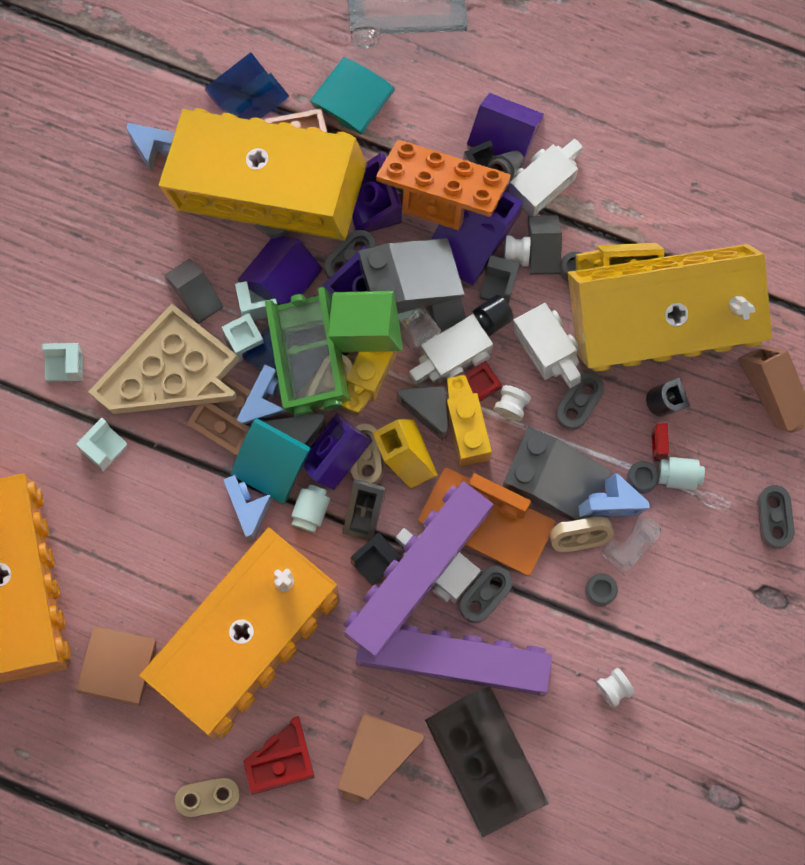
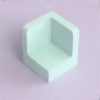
(251, 302)
(242, 335)
(63, 362)
(101, 445)

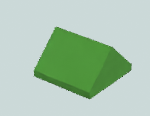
(365, 322)

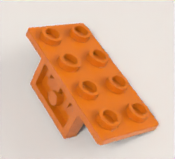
(441, 185)
(510, 532)

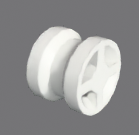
(517, 250)
(512, 403)
(615, 687)

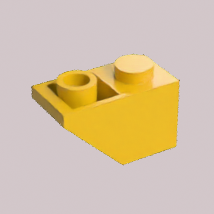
(405, 452)

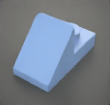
(149, 142)
(257, 402)
(618, 500)
(249, 514)

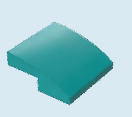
(352, 95)
(270, 460)

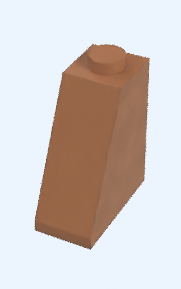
(777, 386)
(375, 756)

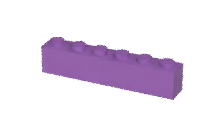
(418, 569)
(464, 660)

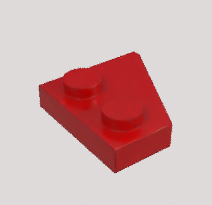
(280, 761)

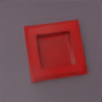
(483, 381)
(660, 442)

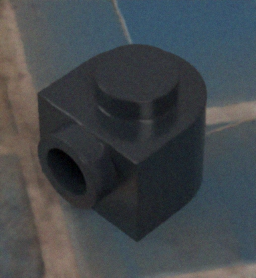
(493, 314)
(667, 398)

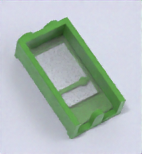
(305, 357)

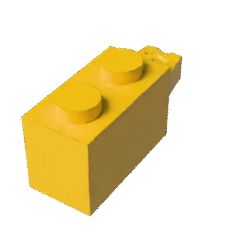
(618, 254)
(367, 378)
(466, 423)

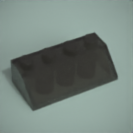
(486, 761)

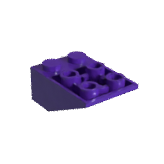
(480, 237)

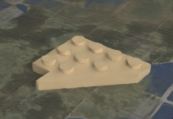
(168, 368)

